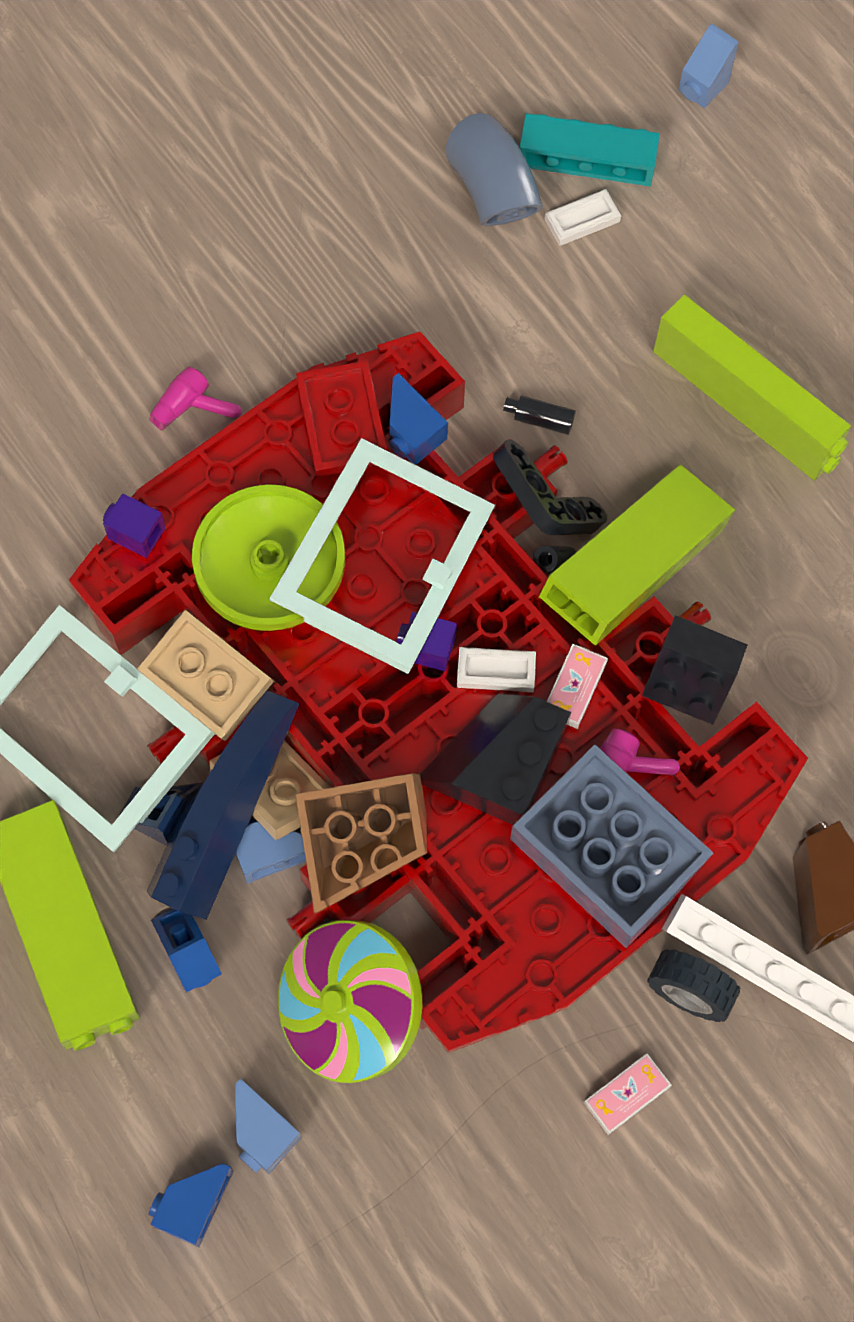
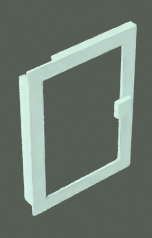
(438, 574)
(122, 678)

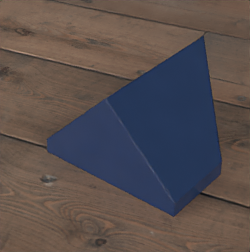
(164, 816)

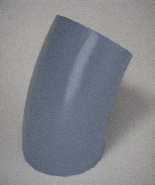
(493, 170)

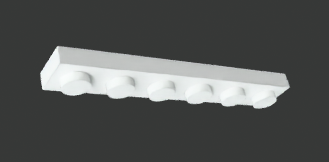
(762, 965)

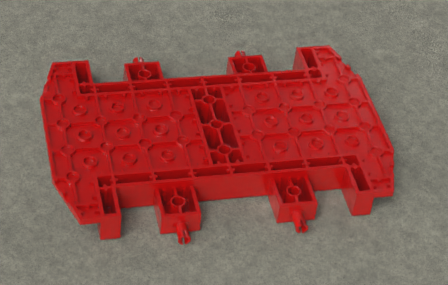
(513, 931)

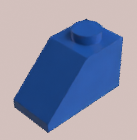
(414, 423)
(186, 949)
(190, 1204)

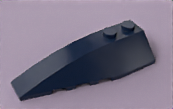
(220, 811)

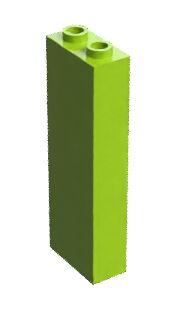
(751, 388)
(636, 554)
(62, 929)

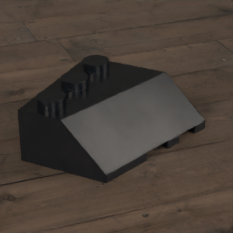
(500, 756)

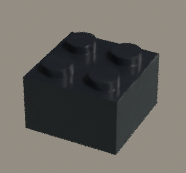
(694, 670)

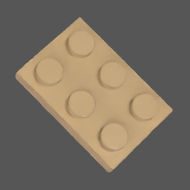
(205, 675)
(277, 803)

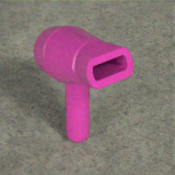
(188, 391)
(622, 749)

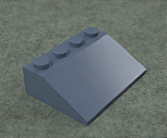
(610, 845)

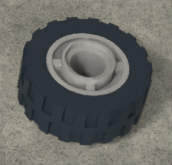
(694, 985)

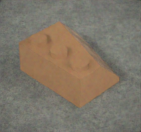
(360, 834)

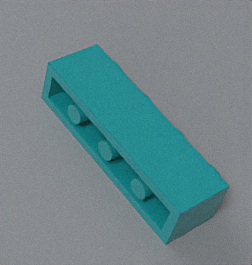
(589, 149)

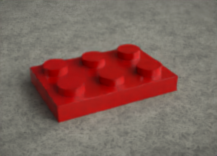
(339, 412)

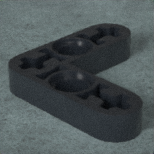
(549, 513)

